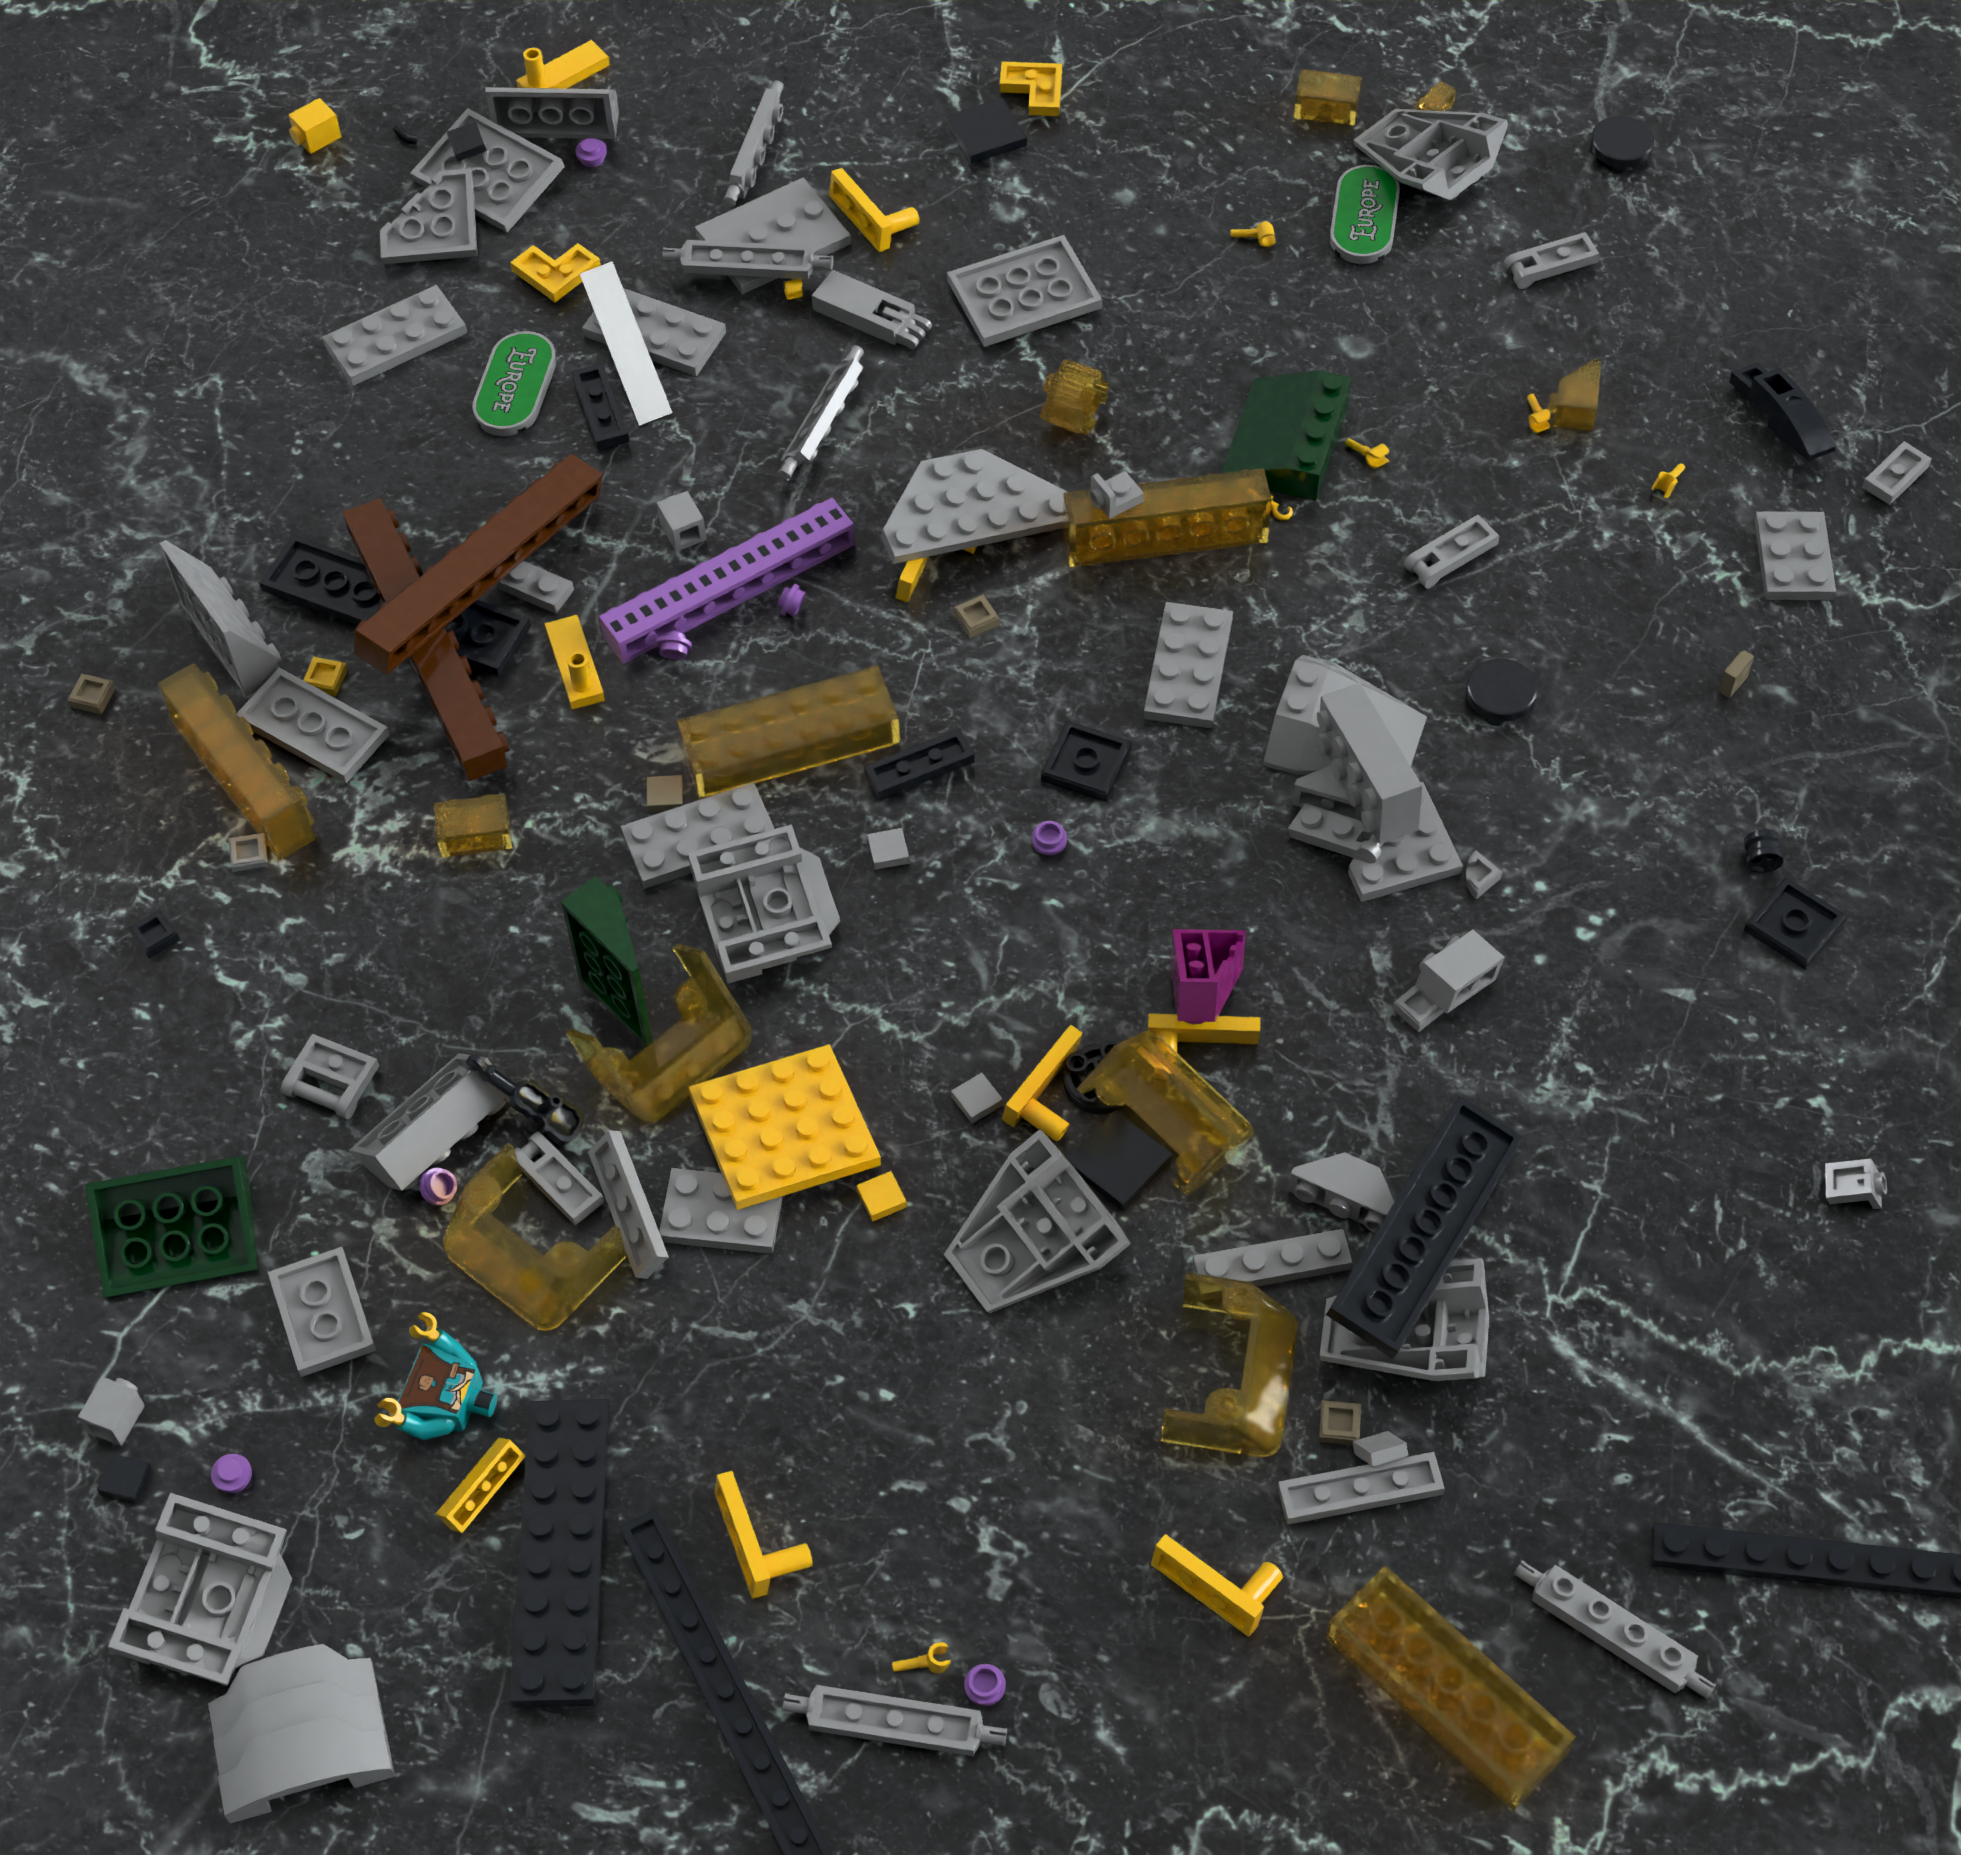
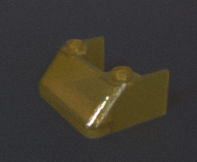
(684, 1055)
(1173, 1103)
(532, 1285)
(1248, 1418)

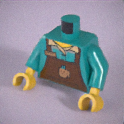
(439, 1389)

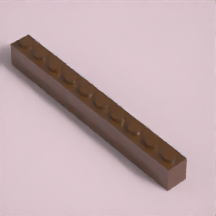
(476, 564)
(436, 662)

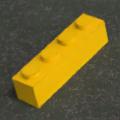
(480, 1485)

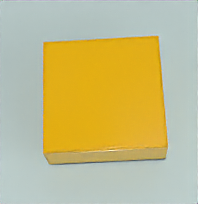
(326, 675)
(881, 1196)

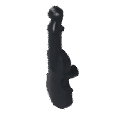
(554, 1114)

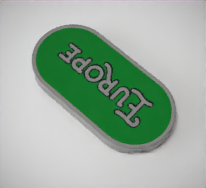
(1364, 214)
(514, 383)

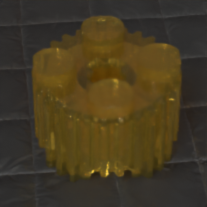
(1074, 397)

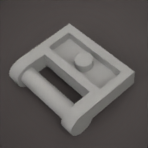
(334, 1065)

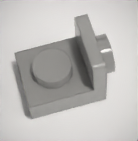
(1115, 494)
(1855, 1182)

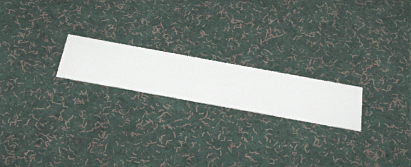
(626, 343)

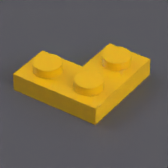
(1038, 79)
(553, 276)

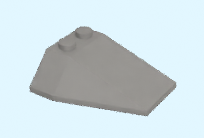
(1434, 148)
(1295, 725)
(1033, 1229)
(1444, 1342)

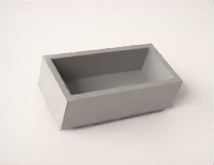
(1369, 763)

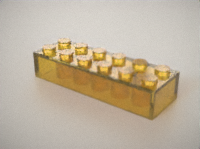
(1173, 519)
(788, 731)
(238, 760)
(1450, 1687)

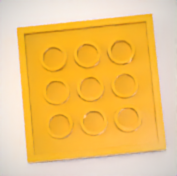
(784, 1126)

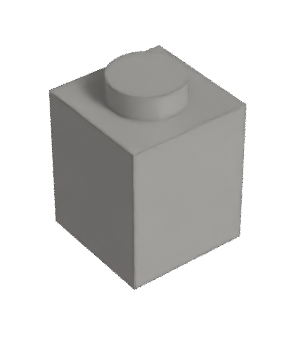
(681, 521)
(111, 1410)

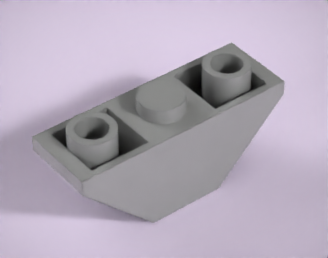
(1345, 1187)

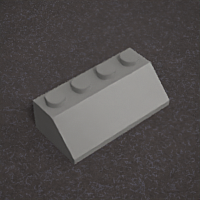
(555, 112)
(428, 1124)

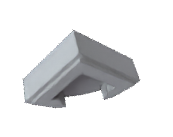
(1480, 874)

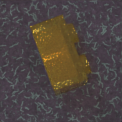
(1438, 98)

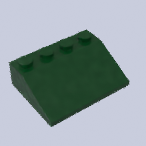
(1291, 430)
(606, 953)
(173, 1226)

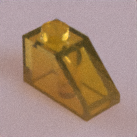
(1577, 398)

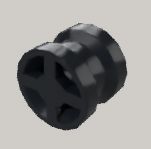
(1763, 851)

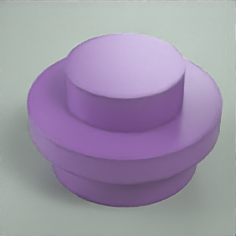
(591, 152)
(791, 600)
(674, 645)
(1049, 838)
(438, 1186)
(231, 1473)
(984, 1684)

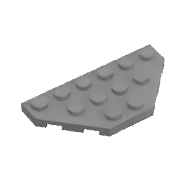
(968, 504)

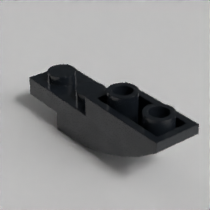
(1788, 407)

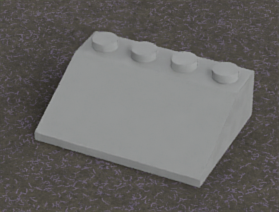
(222, 620)

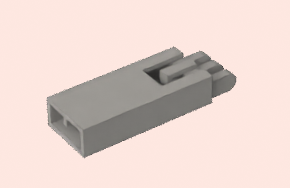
(854, 305)

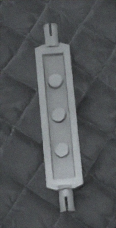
(753, 148)
(747, 259)
(825, 408)
(1615, 1629)
(895, 1720)

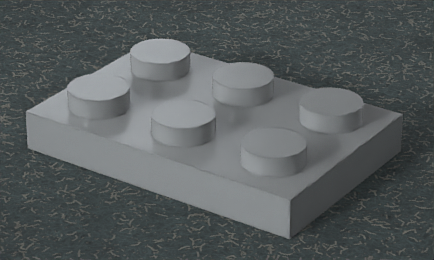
(1794, 556)
(704, 1215)
(321, 1311)

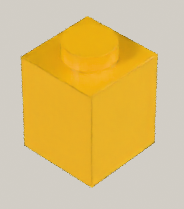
(314, 126)

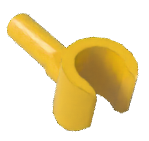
(1263, 232)
(793, 289)
(1537, 420)
(1374, 456)
(1667, 481)
(925, 1660)

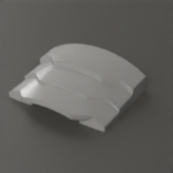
(763, 901)
(205, 1592)
(296, 1727)

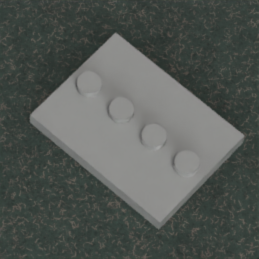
(504, 176)
(781, 217)
(1024, 290)

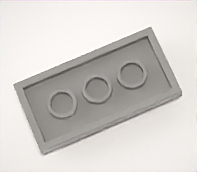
(669, 332)
(394, 335)
(1188, 665)
(313, 725)
(663, 840)

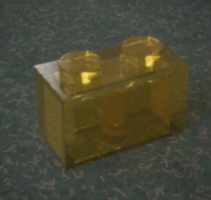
(1327, 97)
(473, 825)

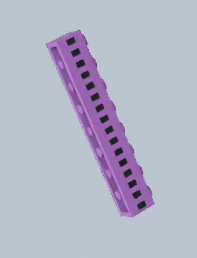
(727, 579)

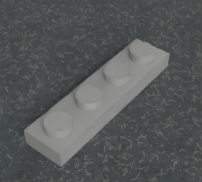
(628, 1204)
(1279, 1259)
(1360, 1488)

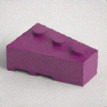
(1204, 971)

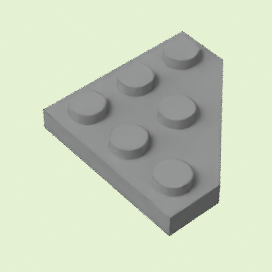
(434, 223)
(1409, 859)

